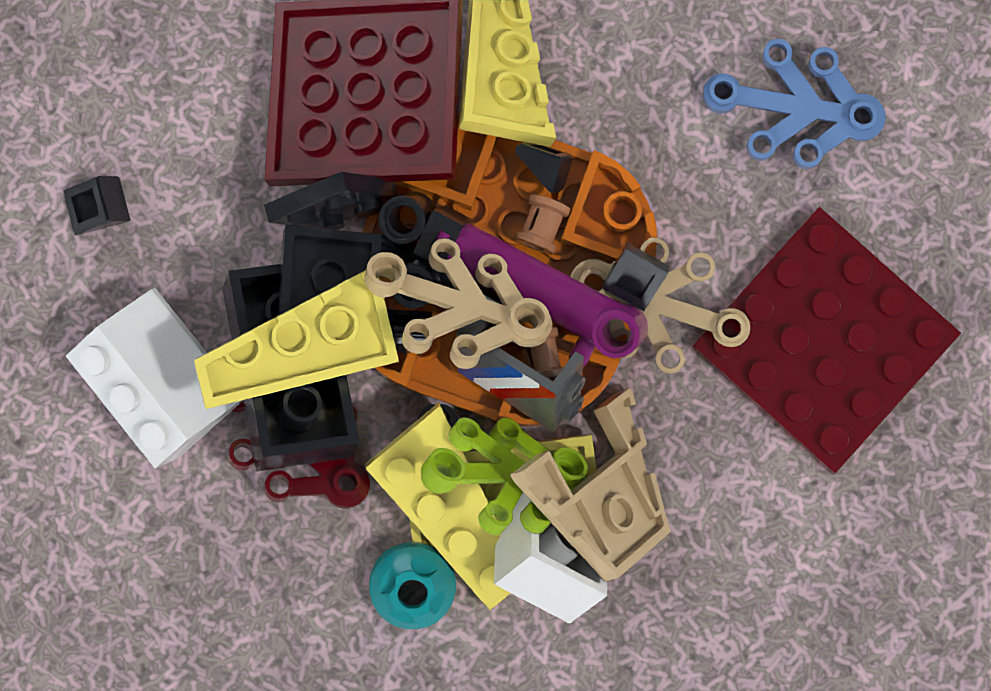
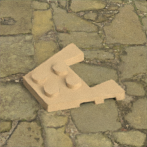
(616, 509)

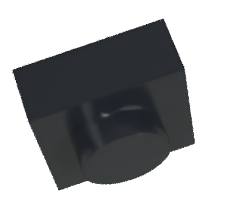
(635, 277)

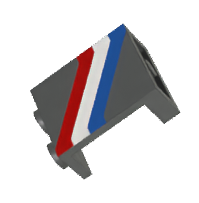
(522, 386)

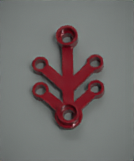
(321, 485)

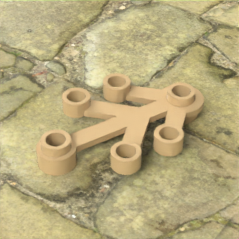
(464, 303)
(670, 307)

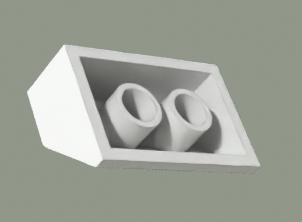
(148, 378)

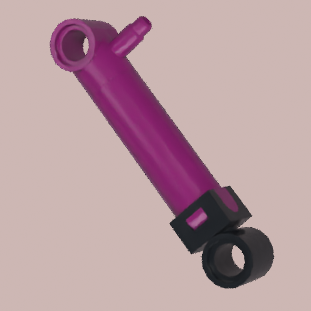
(567, 300)

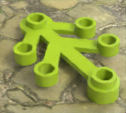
(446, 470)

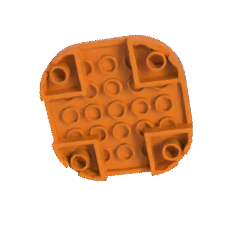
(495, 192)

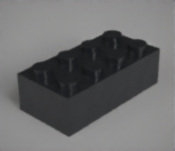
(297, 423)

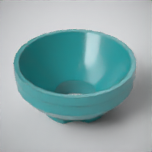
(412, 562)

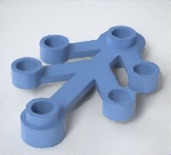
(801, 106)

